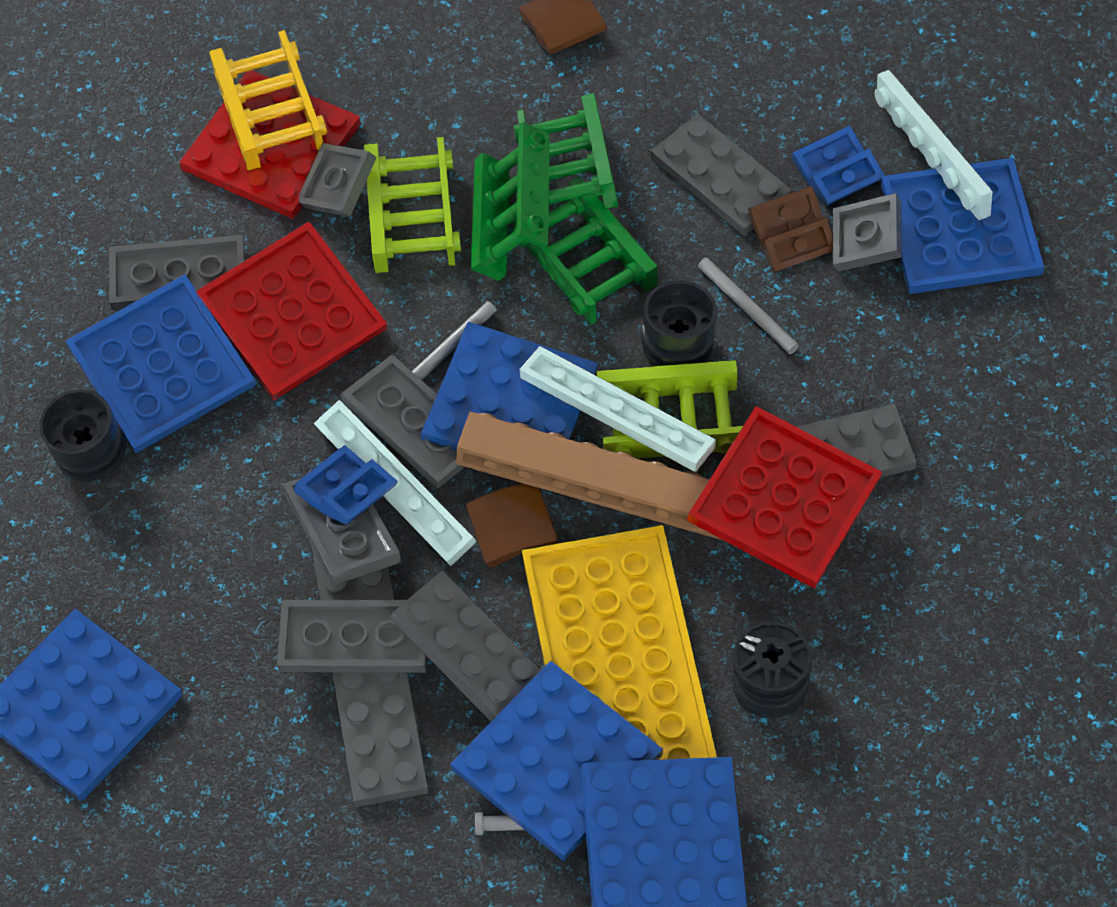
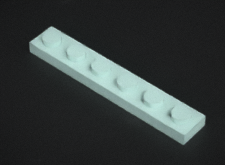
(934, 145)
(617, 409)
(409, 495)

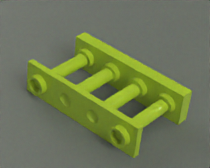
(384, 220)
(681, 381)

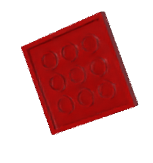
(283, 168)
(291, 310)
(784, 497)

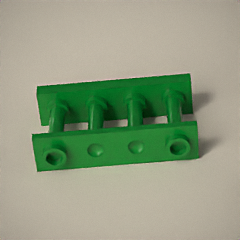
(591, 140)
(491, 197)
(619, 246)

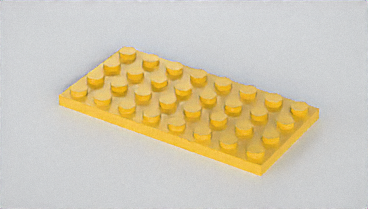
(619, 629)

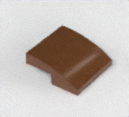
(562, 22)
(791, 229)
(511, 522)

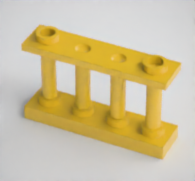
(245, 119)

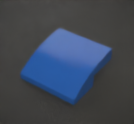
(837, 166)
(344, 485)

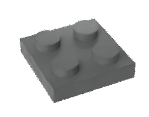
(336, 179)
(867, 232)

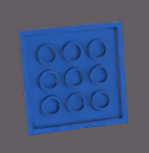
(949, 245)
(160, 363)
(488, 380)
(81, 704)
(534, 753)
(663, 833)

